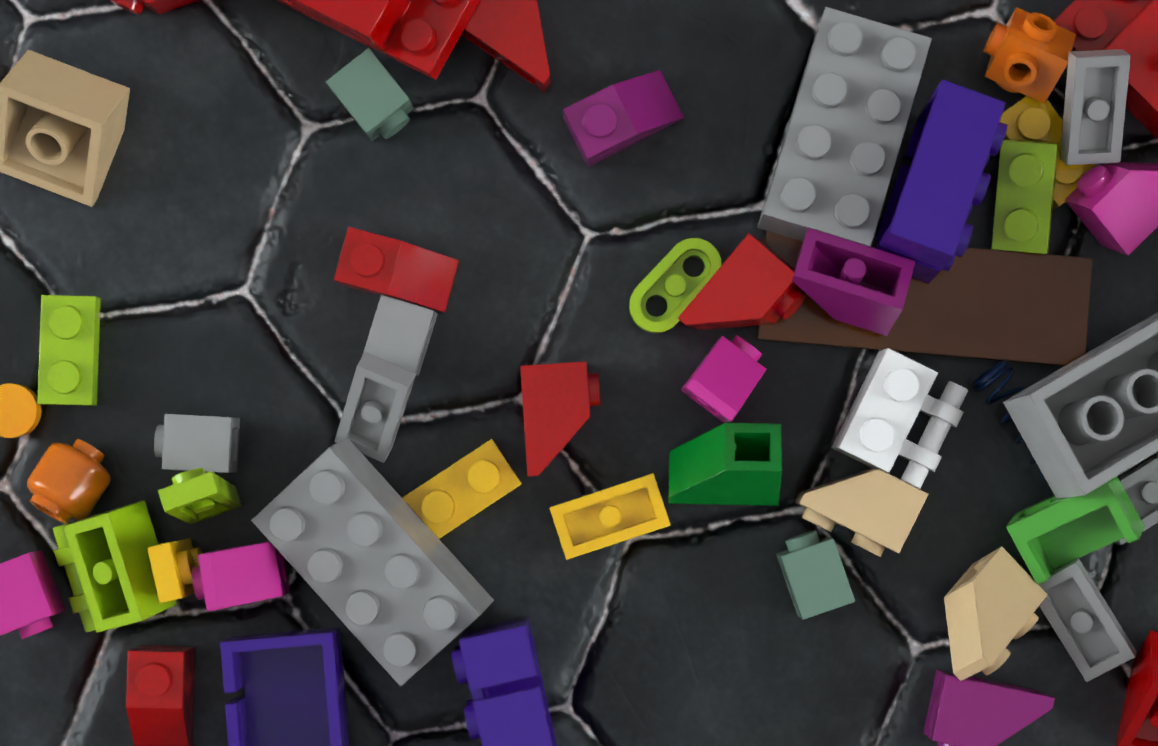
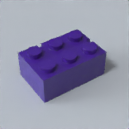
(945, 180)
(505, 686)
(290, 689)

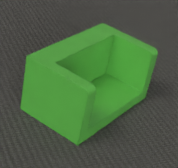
(1073, 527)

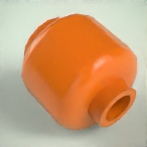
(68, 481)

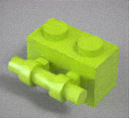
(110, 567)

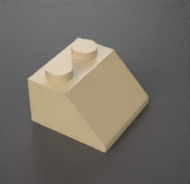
(60, 126)

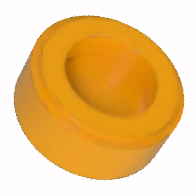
(18, 410)

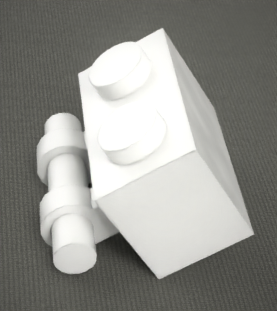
(886, 411)

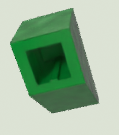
(728, 466)

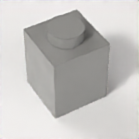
(401, 333)
(198, 442)

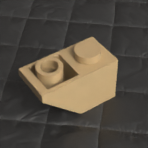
(870, 505)
(987, 611)

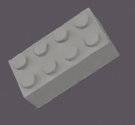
(845, 129)
(1094, 412)
(372, 560)

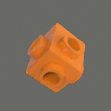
(1028, 54)

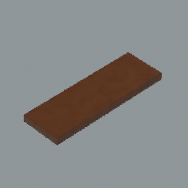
(980, 309)

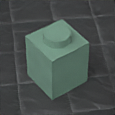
(371, 96)
(814, 575)

